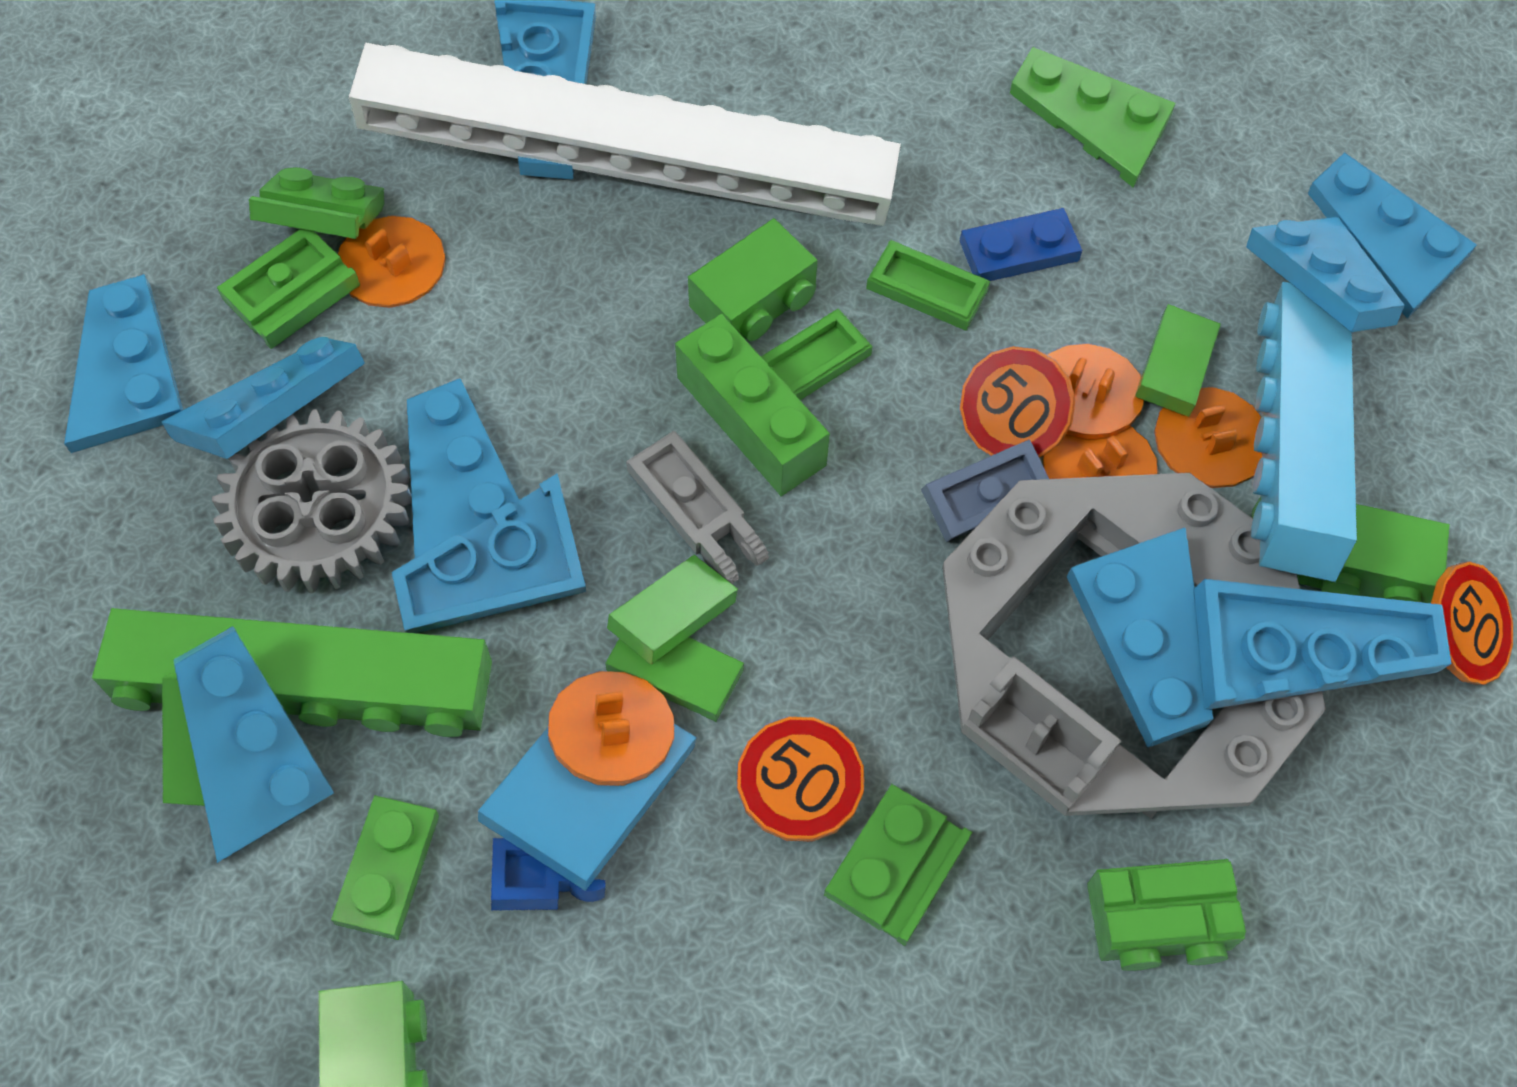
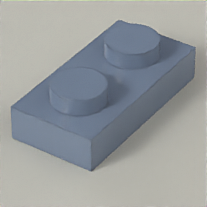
(971, 493)

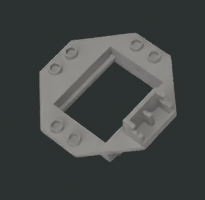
(1038, 729)

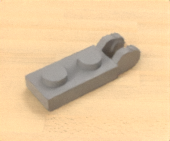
(695, 503)

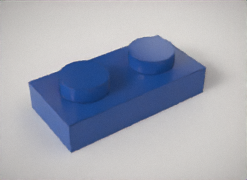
(1021, 245)

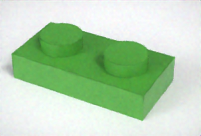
(385, 867)

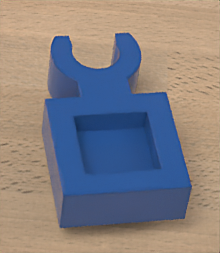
(528, 884)

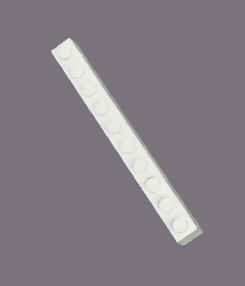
(624, 134)

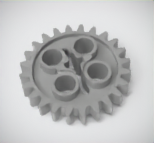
(313, 501)

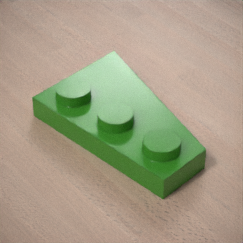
(1097, 110)

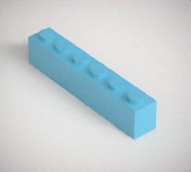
(1304, 439)

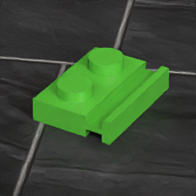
(317, 202)
(288, 286)
(897, 864)

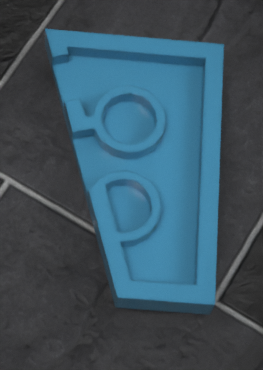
(1397, 234)
(1330, 270)
(121, 369)
(263, 400)
(451, 466)
(500, 565)
(1147, 630)
(243, 745)

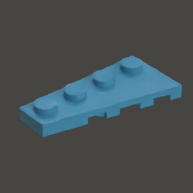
(545, 41)
(1301, 641)

